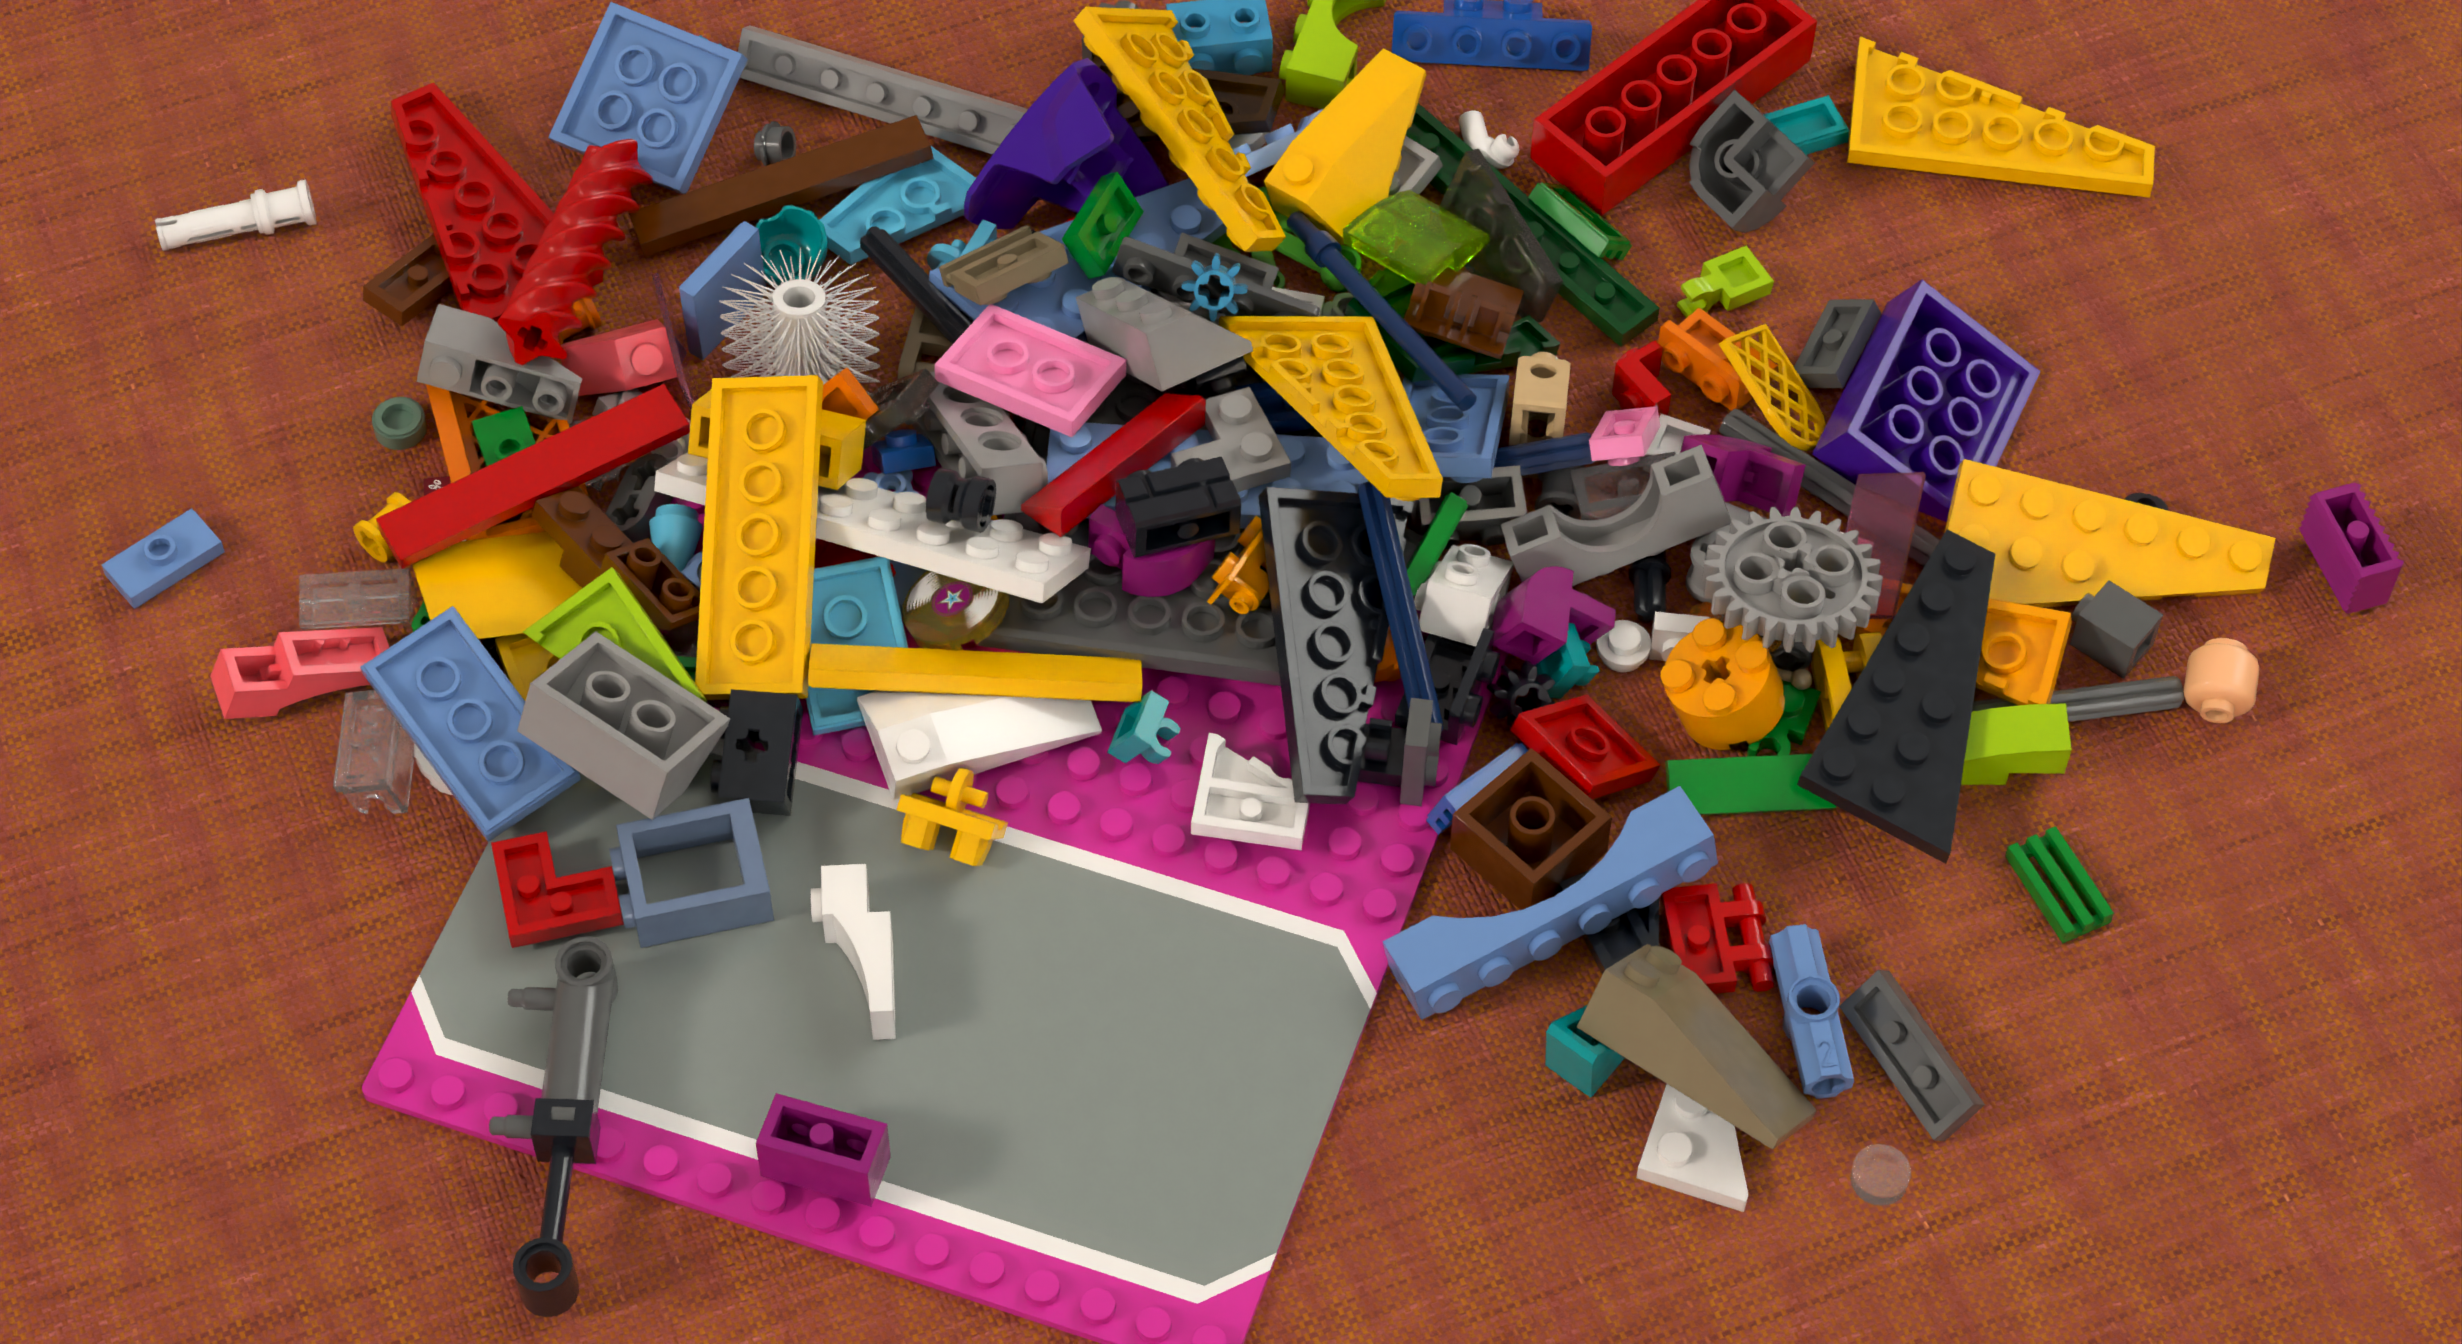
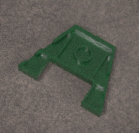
(1524, 338)

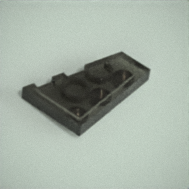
(1513, 251)

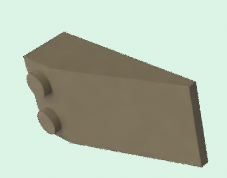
(1687, 1038)

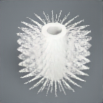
(800, 328)

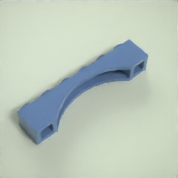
(1454, 957)

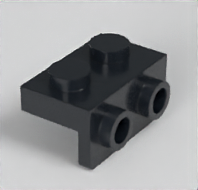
(1457, 678)

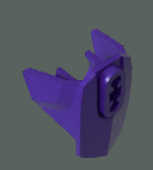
(1062, 152)

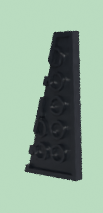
(1326, 631)
(1906, 721)

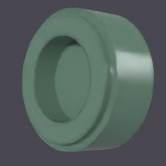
(399, 423)

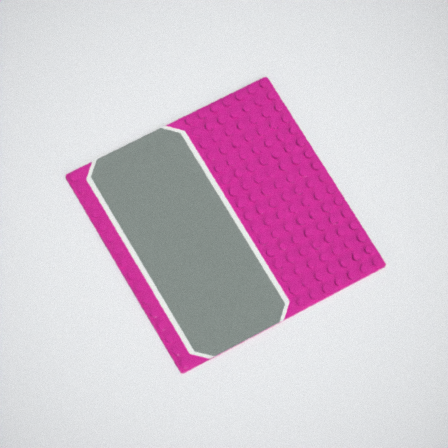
(1096, 1029)

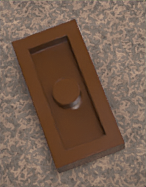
(409, 283)

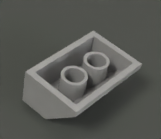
(1155, 335)
(621, 724)

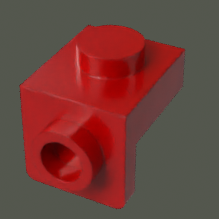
(1636, 379)

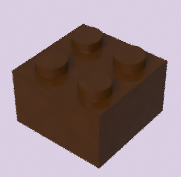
(1530, 831)

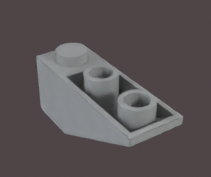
(474, 359)

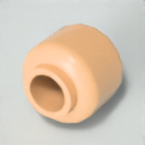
(2222, 679)

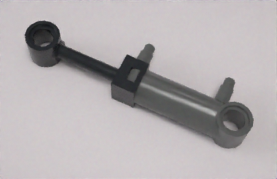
(565, 1117)

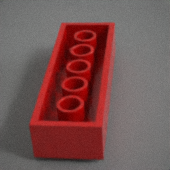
(1658, 94)

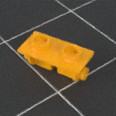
(1241, 576)

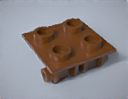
(1465, 311)

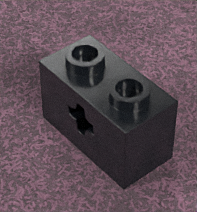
(770, 780)

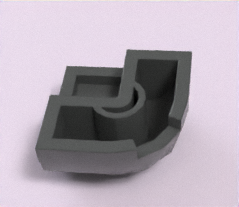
(1744, 164)

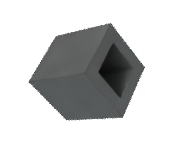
(2114, 628)

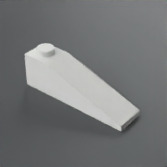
(940, 732)

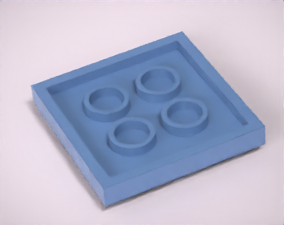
(652, 88)

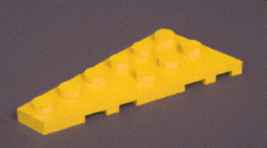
(1349, 391)

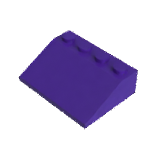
(1926, 397)

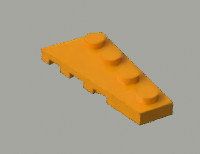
(2018, 649)

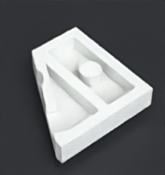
(1246, 801)
(1694, 1153)

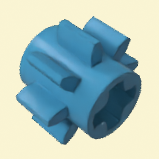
(1202, 295)

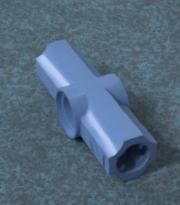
(1815, 1038)

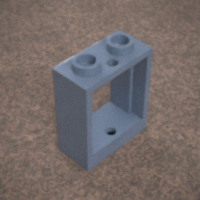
(700, 912)

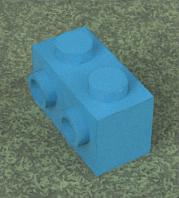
(1220, 38)

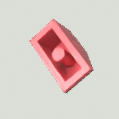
(621, 358)

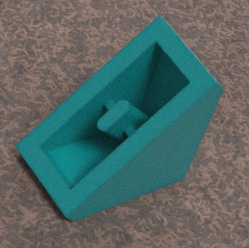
(1578, 1055)

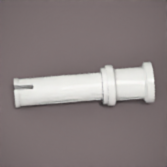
(260, 213)

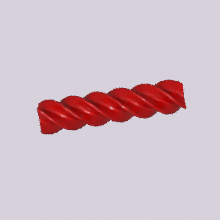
(571, 250)

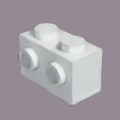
(1463, 593)

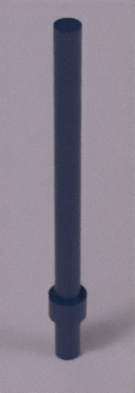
(1327, 253)

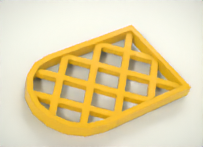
(1762, 391)

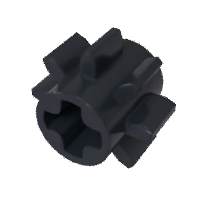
(1516, 683)

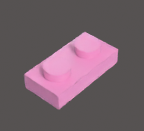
(1624, 435)

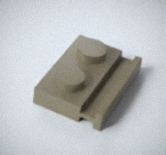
(1004, 265)

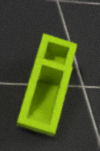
(2016, 741)

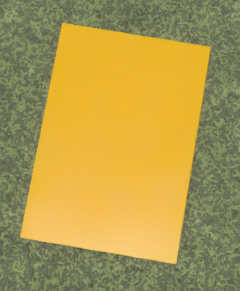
(496, 582)

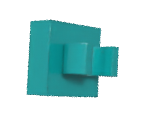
(1568, 665)
(1139, 730)

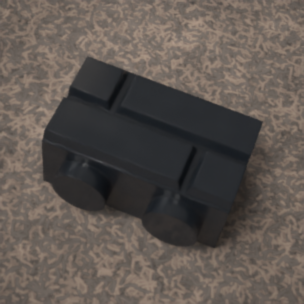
(1177, 506)

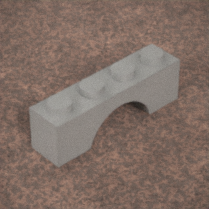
(1674, 508)

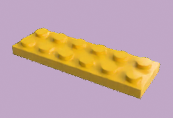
(759, 535)

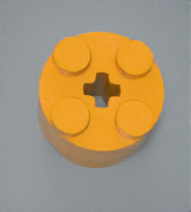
(1723, 686)

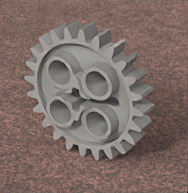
(1792, 579)

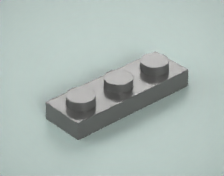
(1911, 1055)

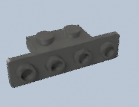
(1167, 271)

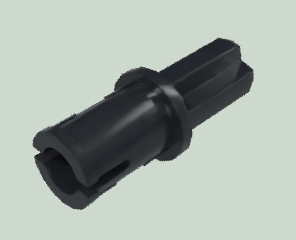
(1650, 582)

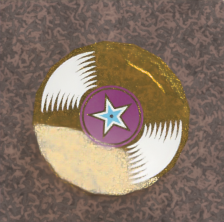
(951, 612)

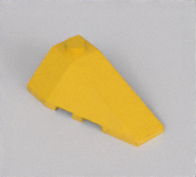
(1350, 147)

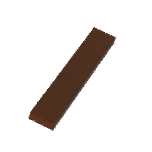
(781, 184)

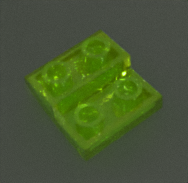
(1414, 237)

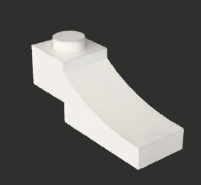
(863, 937)

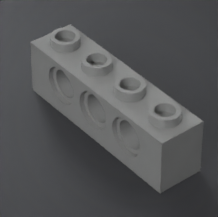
(982, 442)

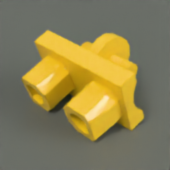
(926, 815)

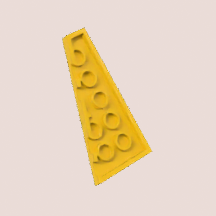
(1184, 113)
(1973, 129)
(2069, 541)

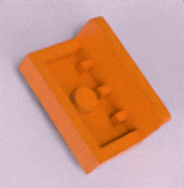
(1695, 353)

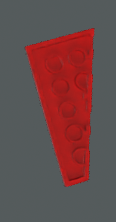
(473, 199)

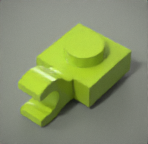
(1730, 278)

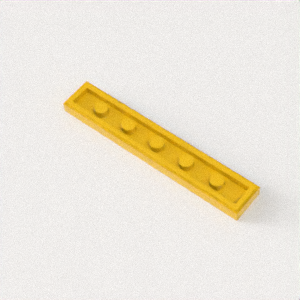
(975, 672)

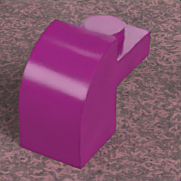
(1750, 472)
(1149, 574)
(1537, 613)

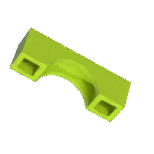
(1322, 55)

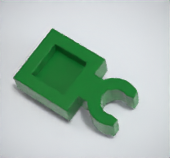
(1793, 724)

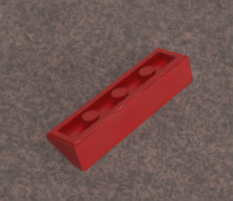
(1131, 448)

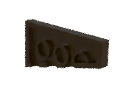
(1246, 101)

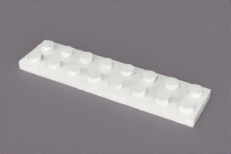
(897, 529)

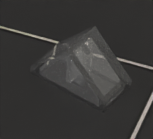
(1609, 489)

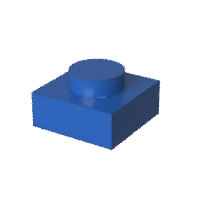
(903, 451)

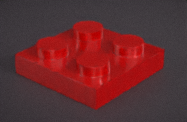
(1586, 746)

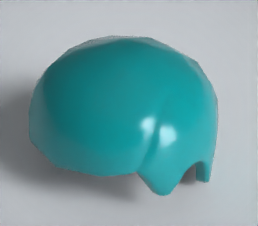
(789, 232)

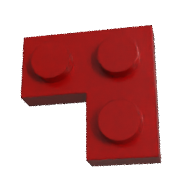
(549, 907)

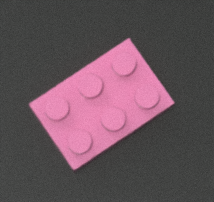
(1030, 370)

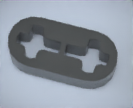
(636, 499)

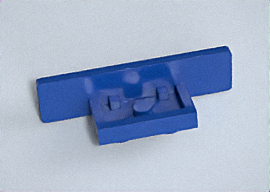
(1492, 35)

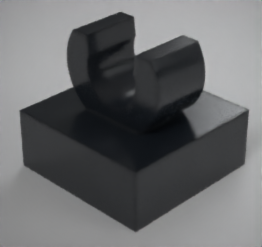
(1382, 753)

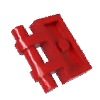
(1698, 935)

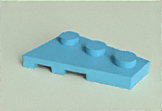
(899, 203)

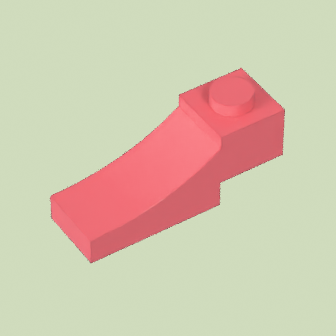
(294, 669)

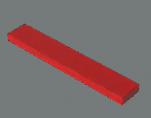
(532, 474)

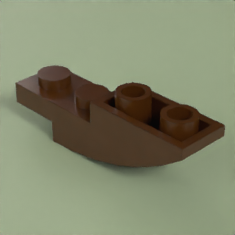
(596, 544)

